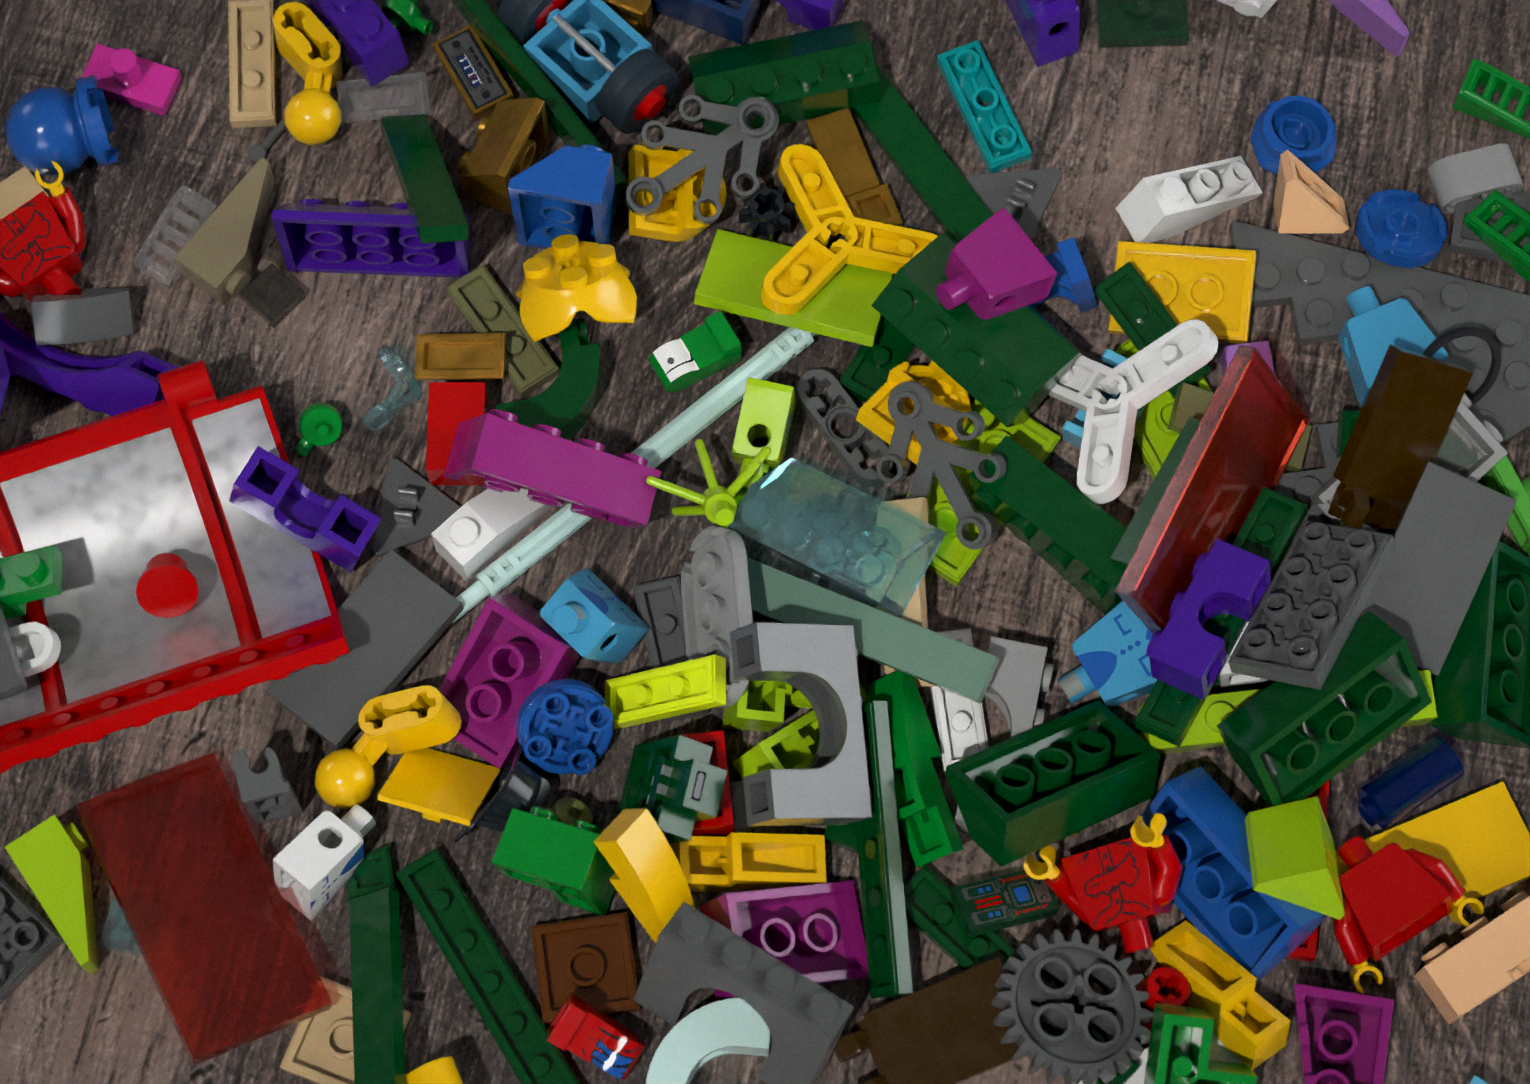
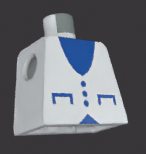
(321, 859)

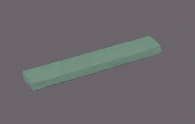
(876, 633)

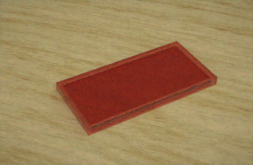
(1231, 457)
(203, 908)

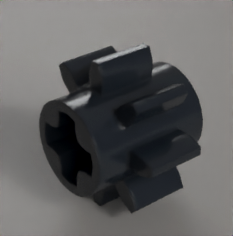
(769, 223)

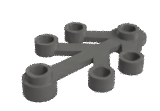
(708, 152)
(939, 456)

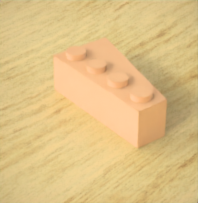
(1482, 963)

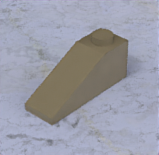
(226, 245)

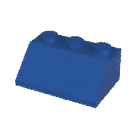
(565, 195)

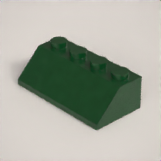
(796, 73)
(999, 361)
(1487, 672)
(1302, 736)
(1052, 782)

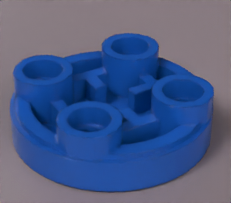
(564, 727)

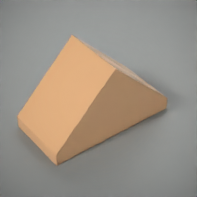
(1305, 201)

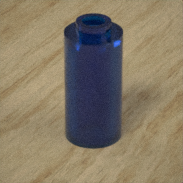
(1409, 783)

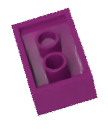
(497, 669)
(803, 926)

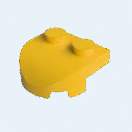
(675, 216)
(944, 389)

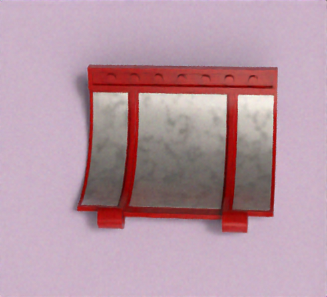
(111, 504)

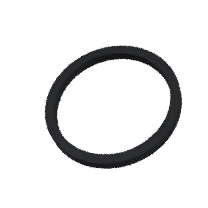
(1495, 352)

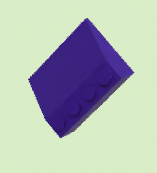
(364, 241)

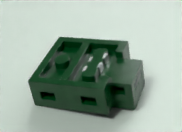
(674, 785)

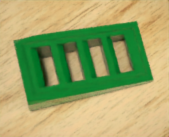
(1481, 107)
(1492, 235)

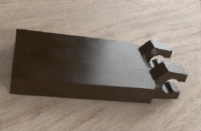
(1395, 437)
(936, 1032)

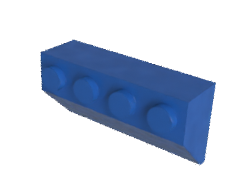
(1217, 877)

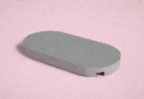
(716, 600)

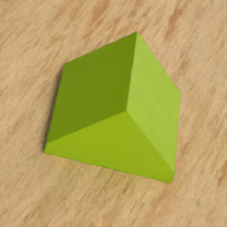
(1295, 856)

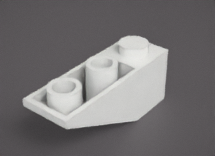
(1185, 198)

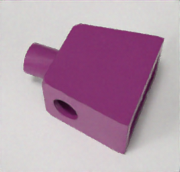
(996, 270)

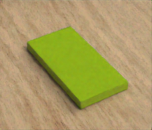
(839, 310)
(952, 558)

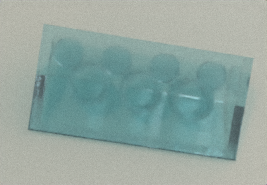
(838, 533)

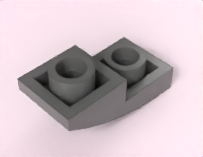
(83, 317)

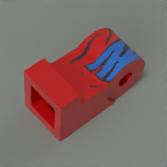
(595, 1037)

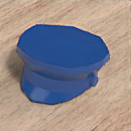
(1295, 126)

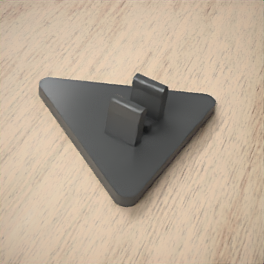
(1020, 192)
(408, 509)

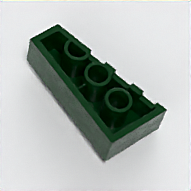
(1054, 522)

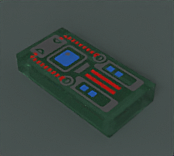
(1002, 902)

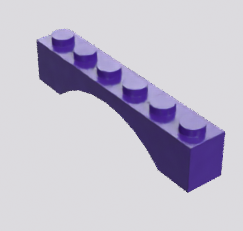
(98, 383)

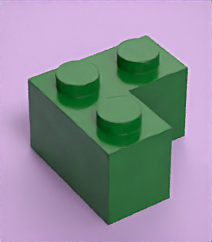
(556, 858)
(1182, 1050)

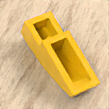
(751, 861)
(644, 869)
(1226, 992)

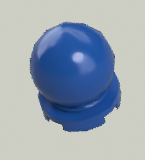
(61, 128)

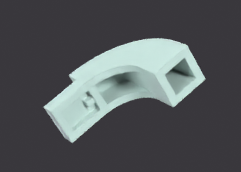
(705, 1034)

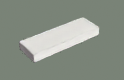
(958, 719)

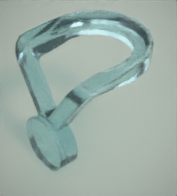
(383, 413)

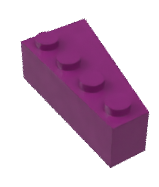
(553, 468)
(1341, 1035)

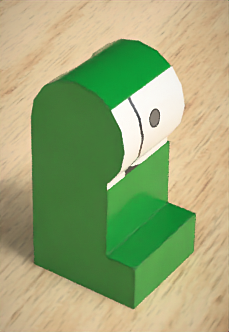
(696, 354)

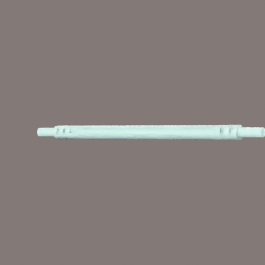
(655, 450)

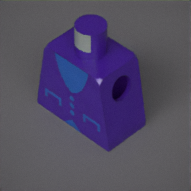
(1035, 21)

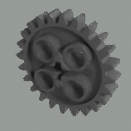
(1072, 1009)

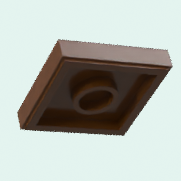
(587, 959)

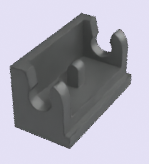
(267, 794)

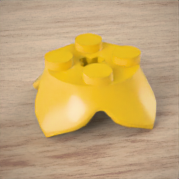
(570, 280)

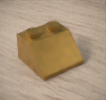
(506, 145)

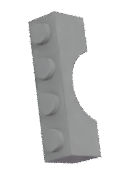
(1016, 689)

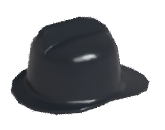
(515, 788)

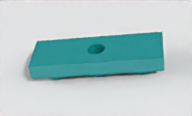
(991, 127)

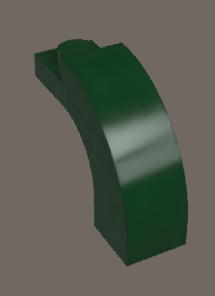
(574, 391)

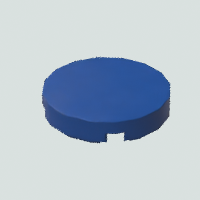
(1400, 228)

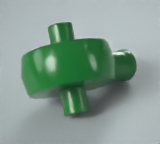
(406, 16)
(319, 426)

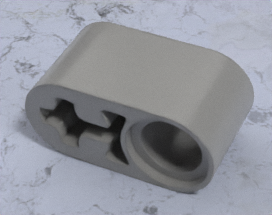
(1474, 175)

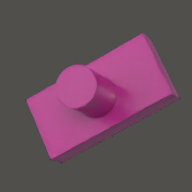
(133, 79)

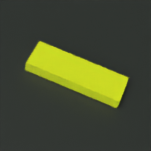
(667, 691)

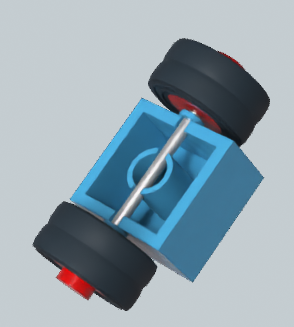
(592, 59)

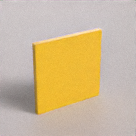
(439, 785)

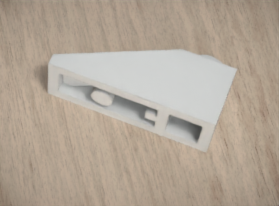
(485, 529)

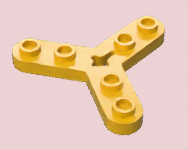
(824, 214)

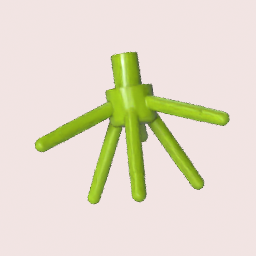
(717, 501)

